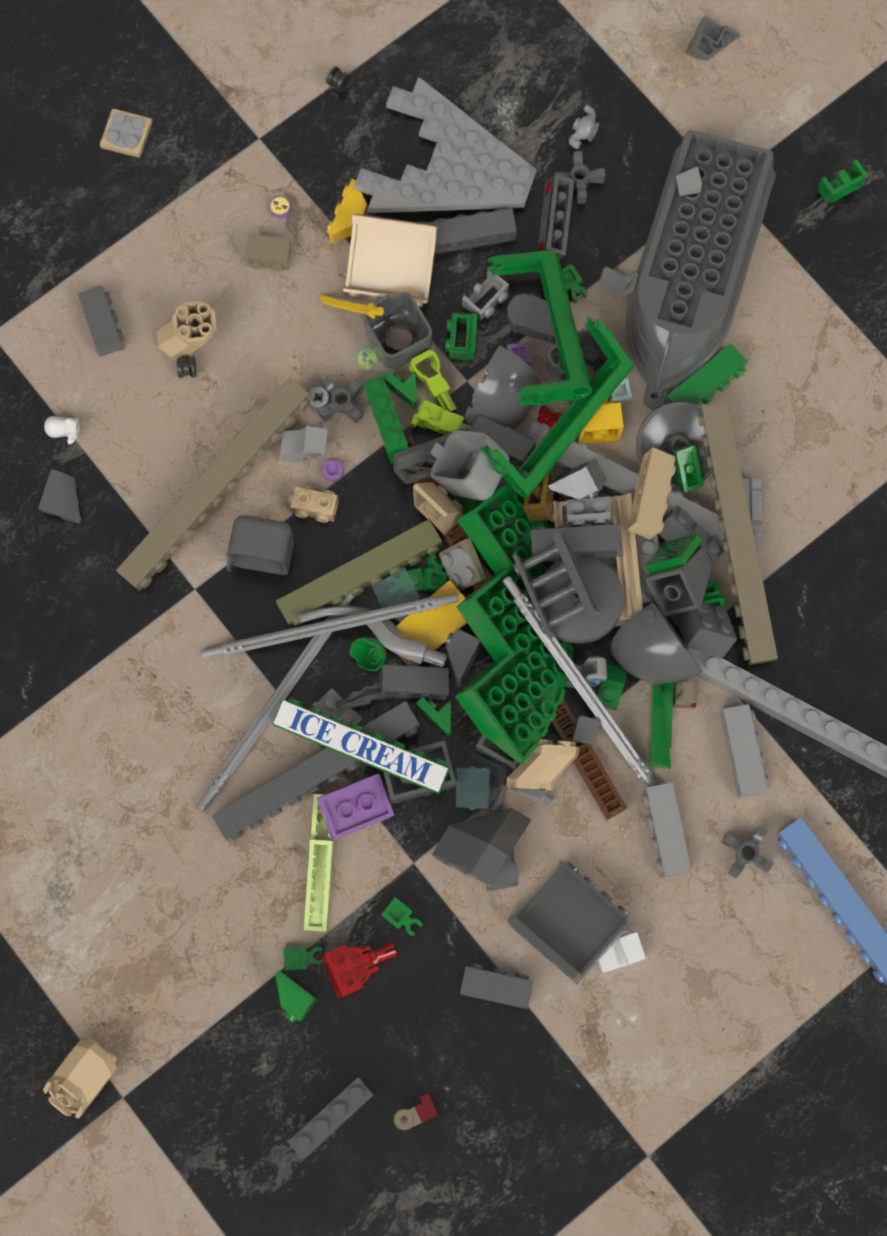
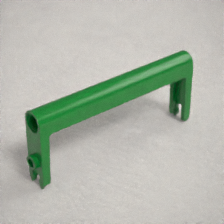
(577, 381)
(571, 422)

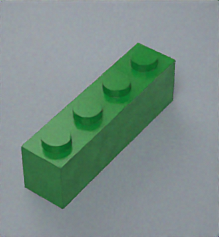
(710, 378)
(385, 416)

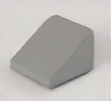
(689, 182)

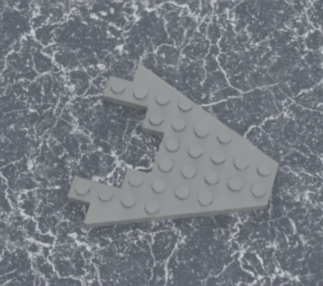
(466, 167)

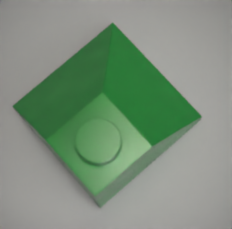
(293, 998)

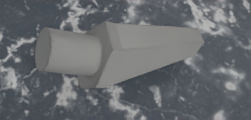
(538, 795)

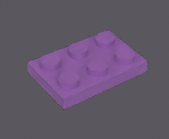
(355, 806)

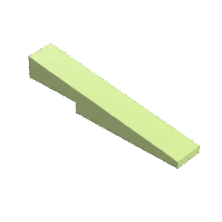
(318, 873)

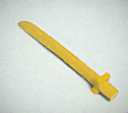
(370, 309)

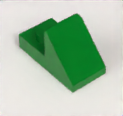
(405, 390)
(687, 468)
(612, 687)
(440, 719)

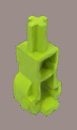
(436, 385)
(438, 419)

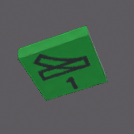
(673, 553)

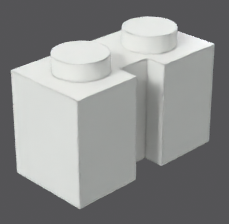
(623, 952)

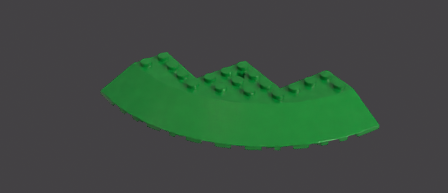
(524, 684)

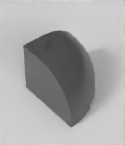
(499, 392)
(653, 649)

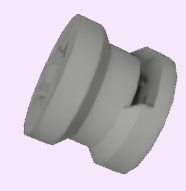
(318, 403)

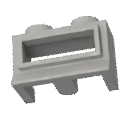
(481, 290)

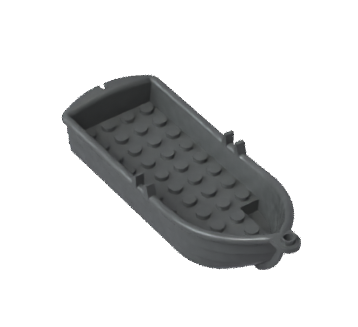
(696, 260)

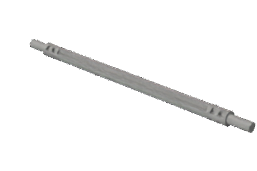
(243, 645)
(582, 686)
(267, 712)

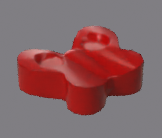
(547, 417)

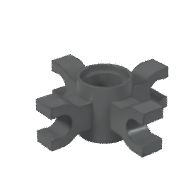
(579, 169)
(347, 407)
(737, 846)

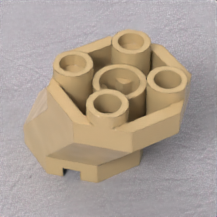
(186, 330)
(544, 765)
(80, 1077)

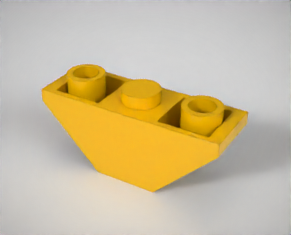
(351, 204)

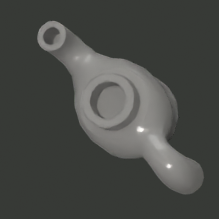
(585, 128)

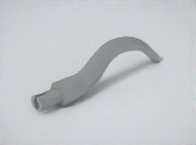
(386, 633)

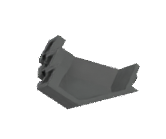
(482, 844)

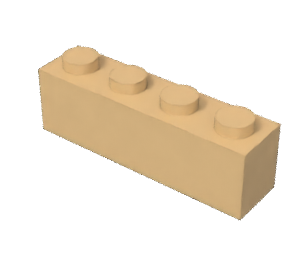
(651, 493)

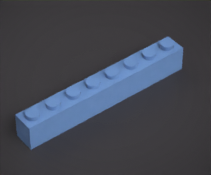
(836, 894)

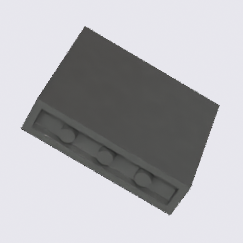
(571, 922)

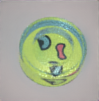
(367, 358)

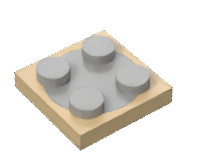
(126, 133)

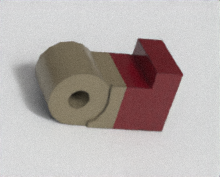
(685, 695)
(408, 1118)

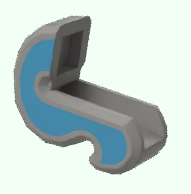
(593, 670)

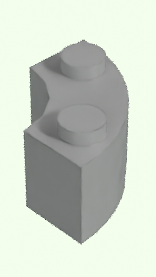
(303, 443)

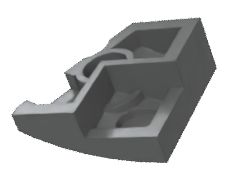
(710, 39)
(61, 497)

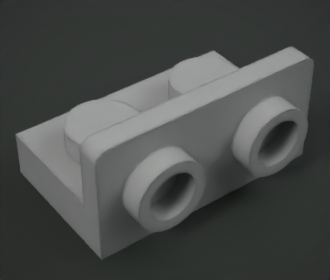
(589, 511)
(328, 706)

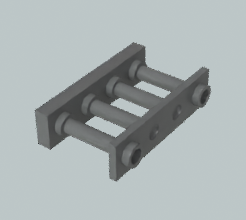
(577, 585)

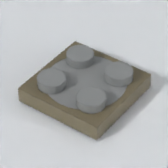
(462, 565)

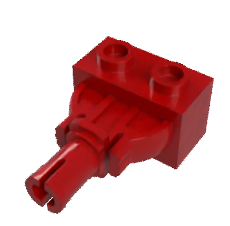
(350, 968)

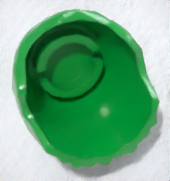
(368, 653)

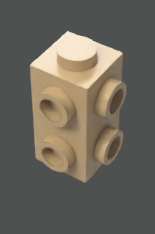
(314, 504)

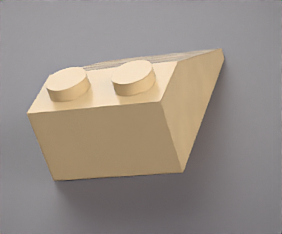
(436, 506)

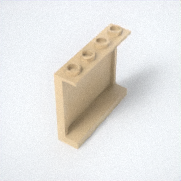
(390, 258)

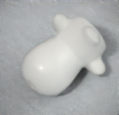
(61, 426)

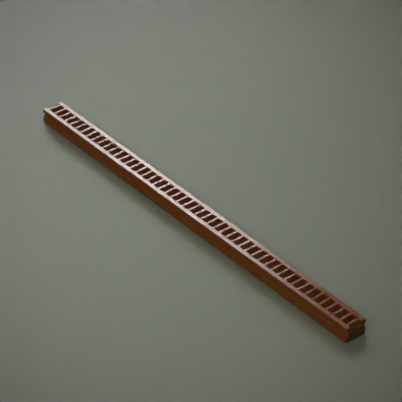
(587, 762)

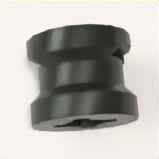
(338, 79)
(186, 367)

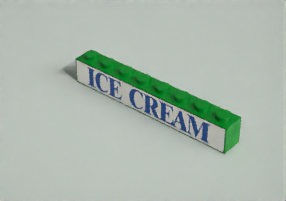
(361, 746)

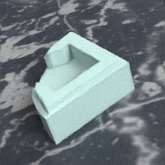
(622, 392)

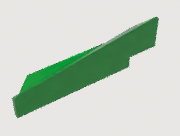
(660, 725)

